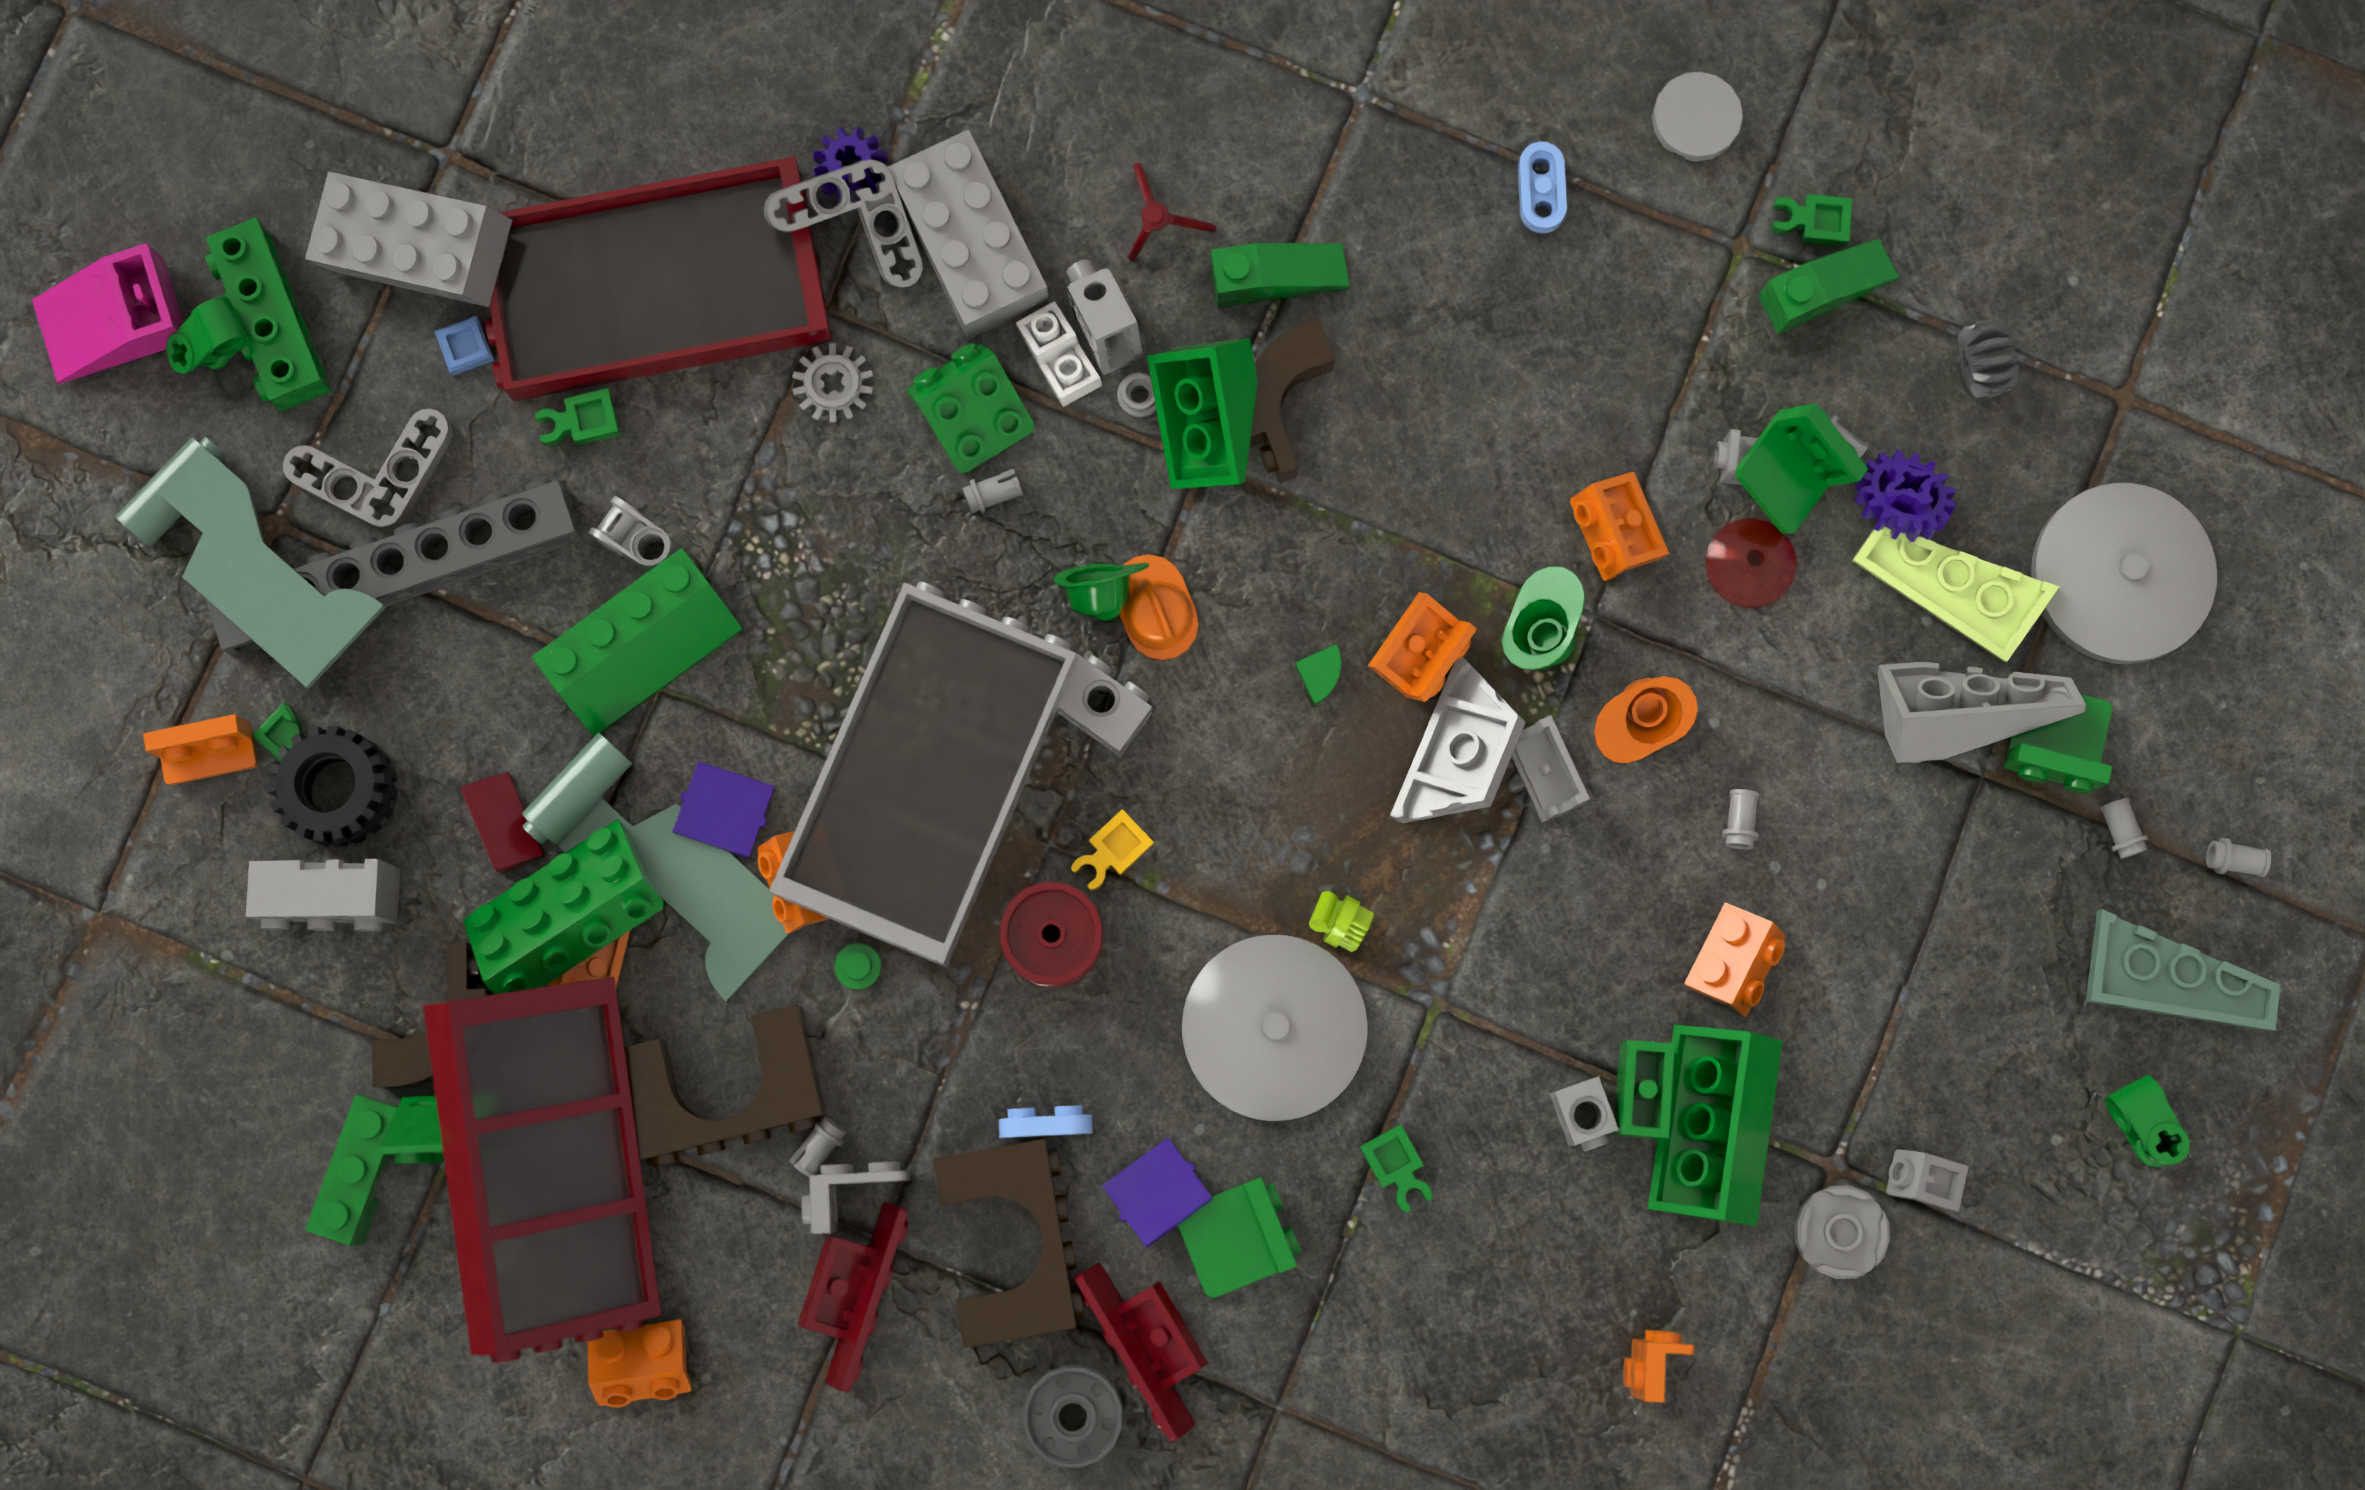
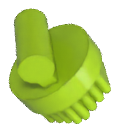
(1342, 921)

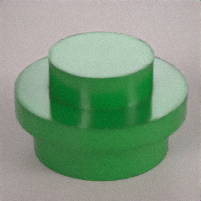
(857, 966)

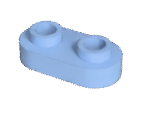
(1543, 189)
(1024, 1123)

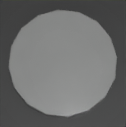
(1697, 116)
(1841, 1232)

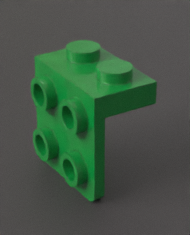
(971, 406)
(1796, 464)
(2065, 750)
(1239, 1238)

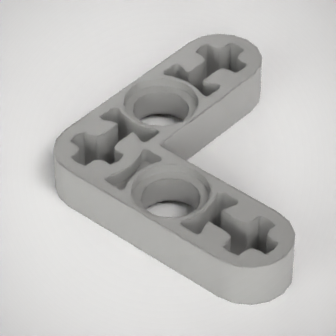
(868, 207)
(373, 491)

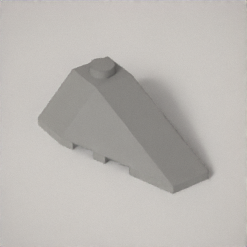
(1949, 713)

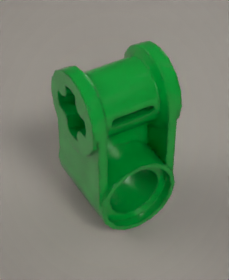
(207, 337)
(2144, 1118)

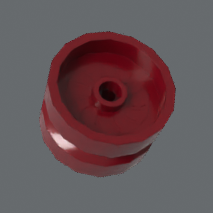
(1057, 962)

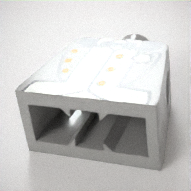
(1103, 317)

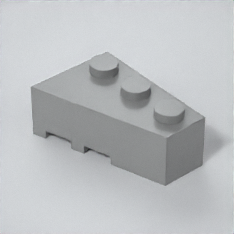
(323, 894)

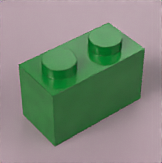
(1644, 1089)

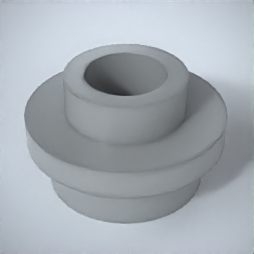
(1127, 386)

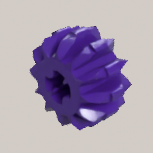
(846, 149)

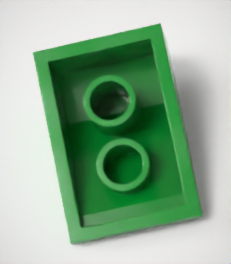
(1205, 411)

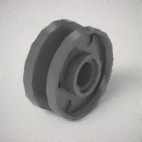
(1068, 1445)

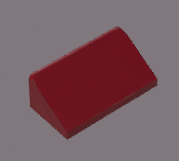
(499, 821)

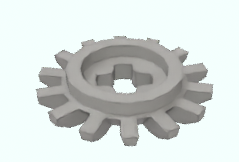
(831, 365)

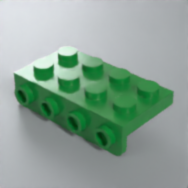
(562, 912)

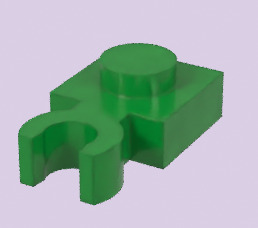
(1821, 219)
(586, 417)
(1394, 1160)

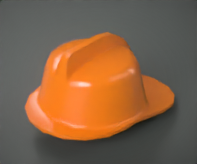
(1159, 610)
(1645, 718)

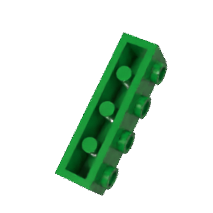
(269, 314)

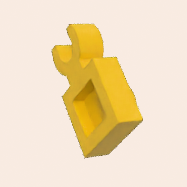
(1117, 845)

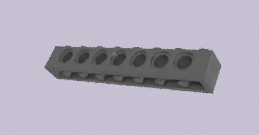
(552, 529)

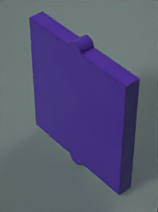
(723, 809)
(1157, 1192)

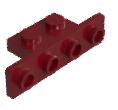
(848, 1290)
(1150, 1344)

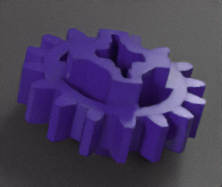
(1905, 496)

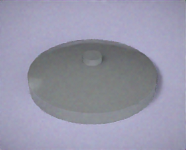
(2128, 573)
(1274, 1028)

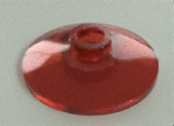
(1738, 580)

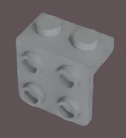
(821, 1206)

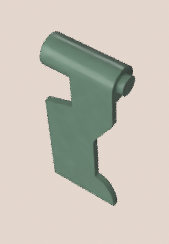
(240, 571)
(692, 877)

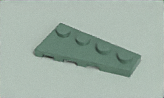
(2156, 975)

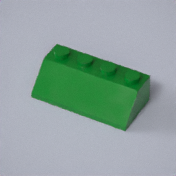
(637, 643)
(1717, 1125)

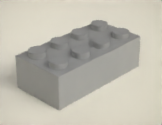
(968, 234)
(408, 239)

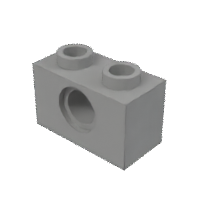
(1112, 728)

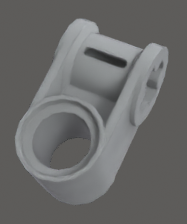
(630, 534)

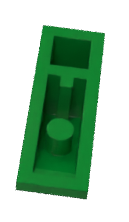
(1276, 271)
(1826, 284)

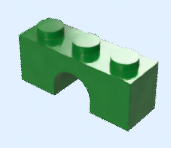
(349, 1187)

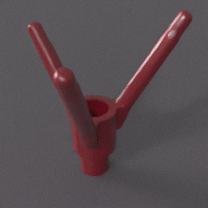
(1157, 217)

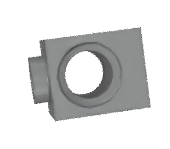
(1569, 1098)

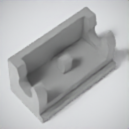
(1548, 771)

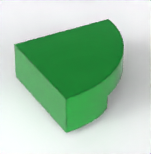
(1320, 673)
(279, 729)

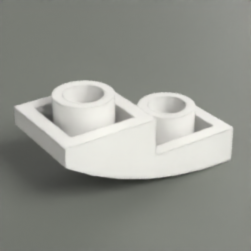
(1058, 354)

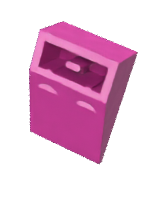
(108, 313)

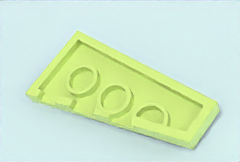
(1968, 594)

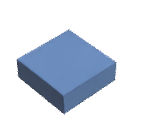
(464, 345)

